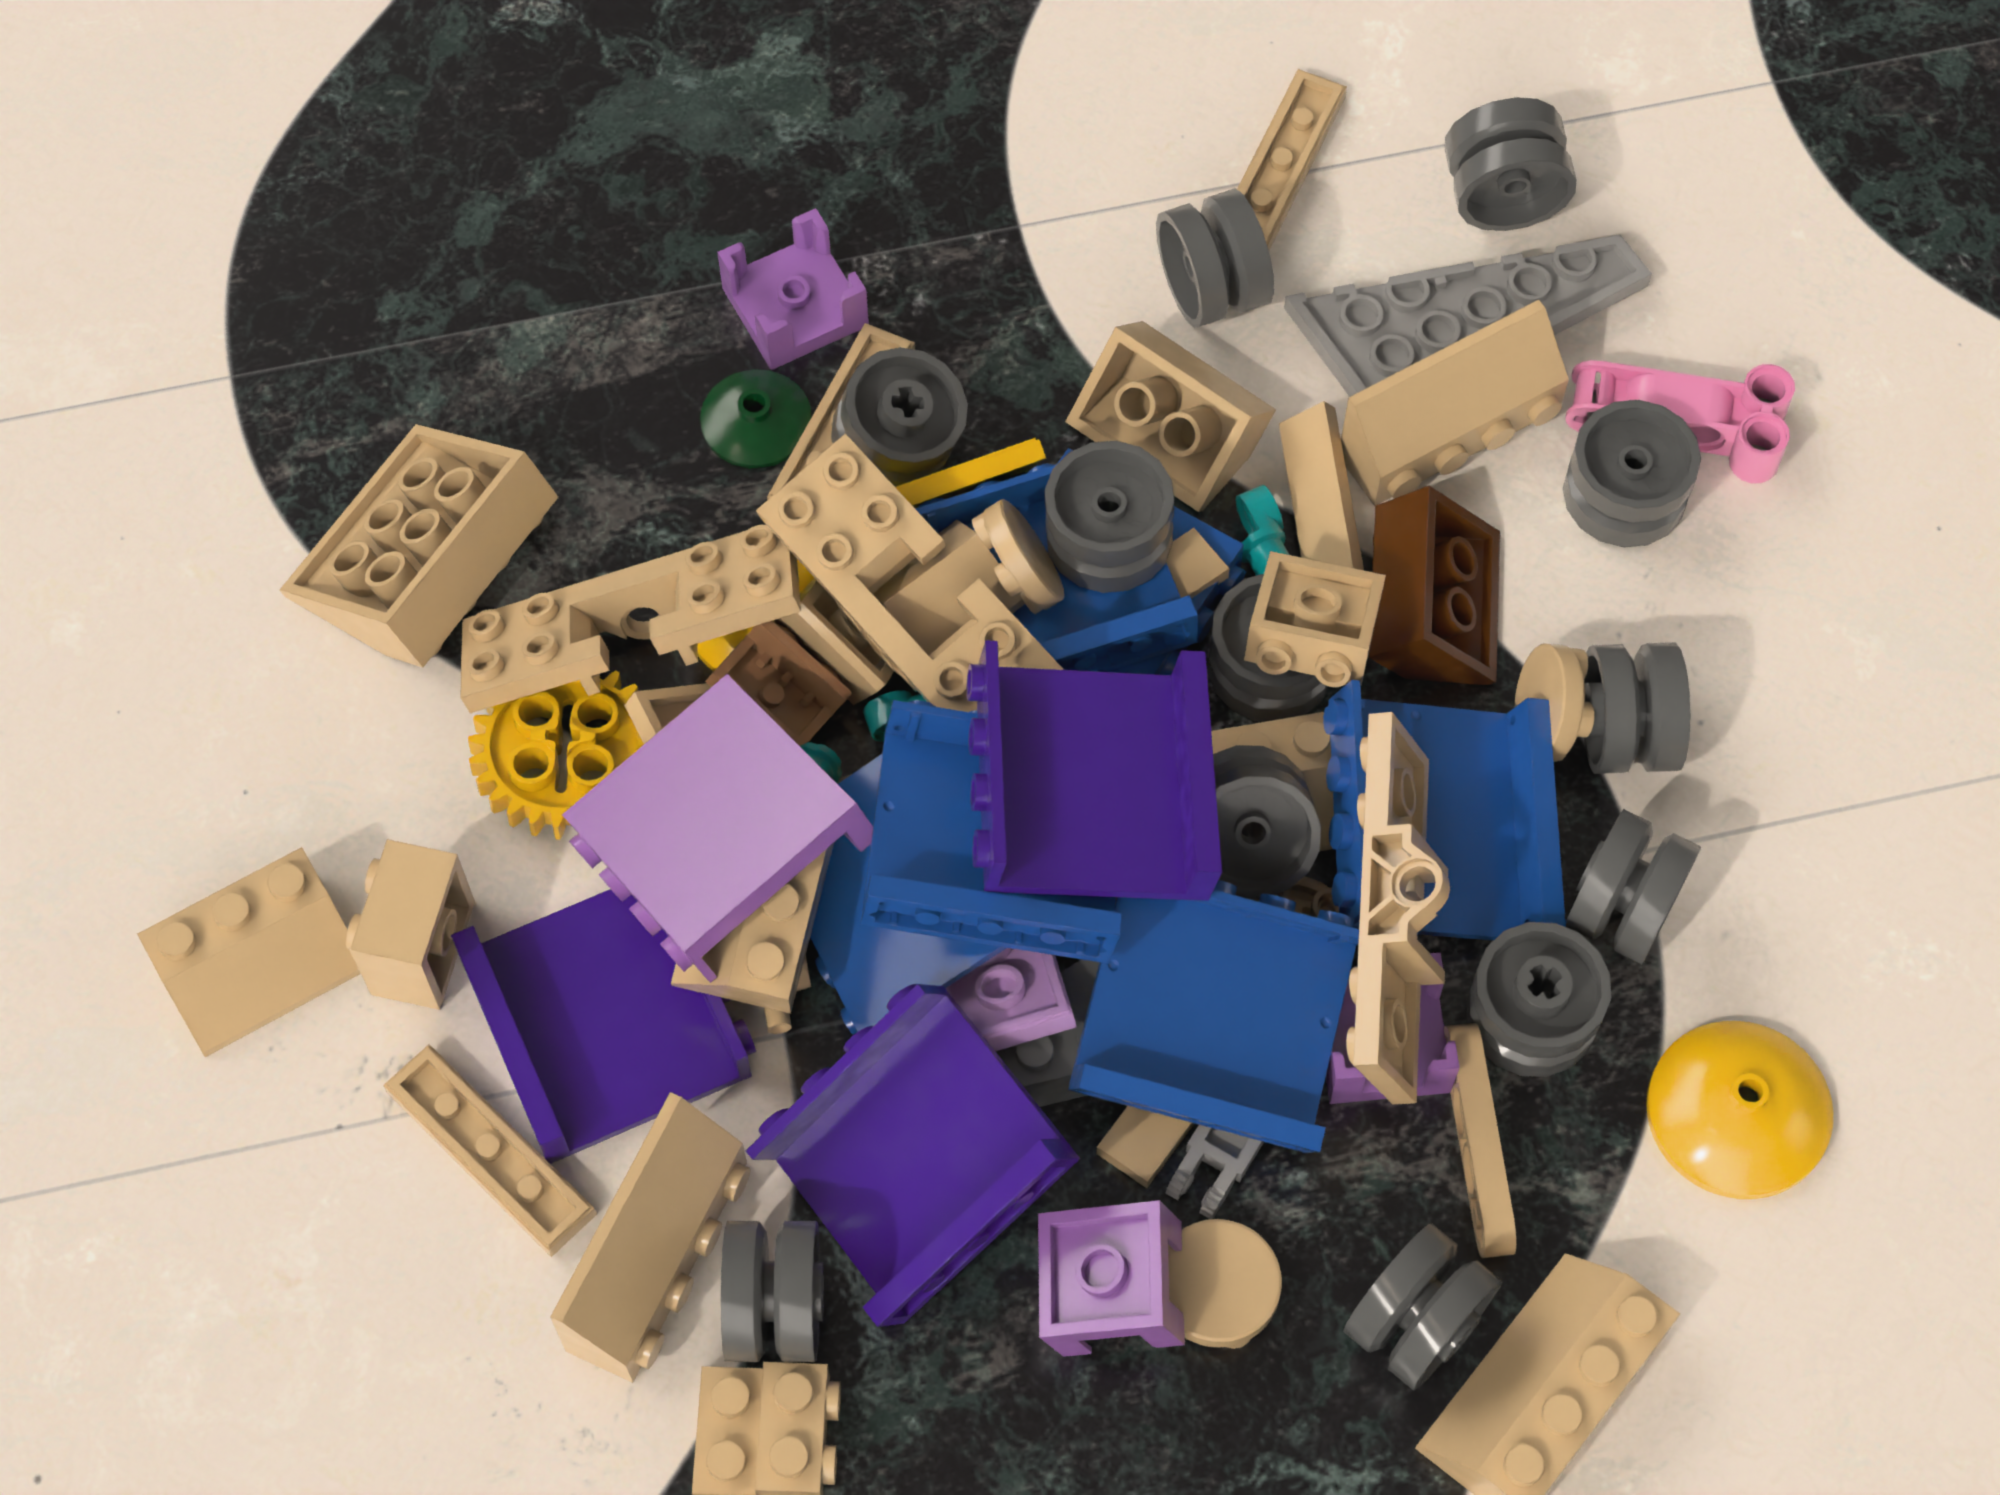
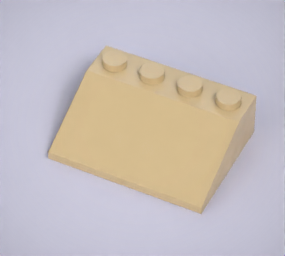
(422, 542)

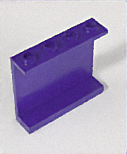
(1094, 781)
(596, 1024)
(915, 1149)

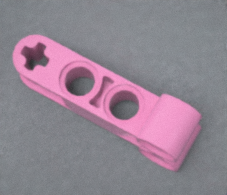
(1719, 412)

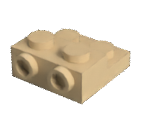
(1314, 619)
(765, 1430)

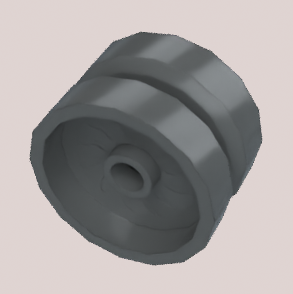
(1510, 164)
(1215, 257)
(902, 413)
(1631, 473)
(1109, 516)
(1243, 683)
(1637, 708)
(1264, 820)
(1627, 884)
(1539, 998)
(771, 1291)
(1431, 1313)

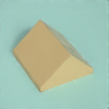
(926, 596)
(835, 641)

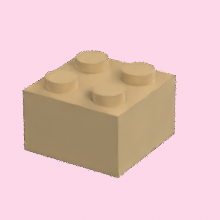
(408, 922)

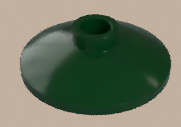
(757, 437)

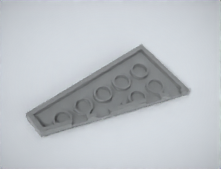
(1393, 325)

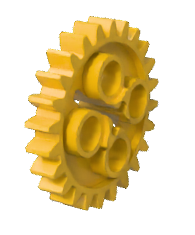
(510, 747)

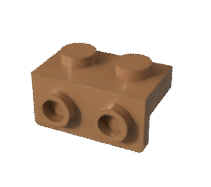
(784, 680)

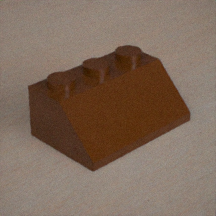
(1437, 590)

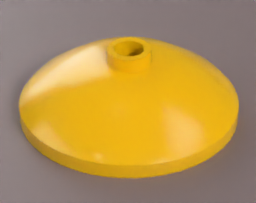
(1717, 1135)

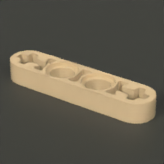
(1481, 1145)

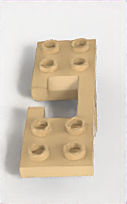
(858, 534)
(695, 591)
(1393, 910)

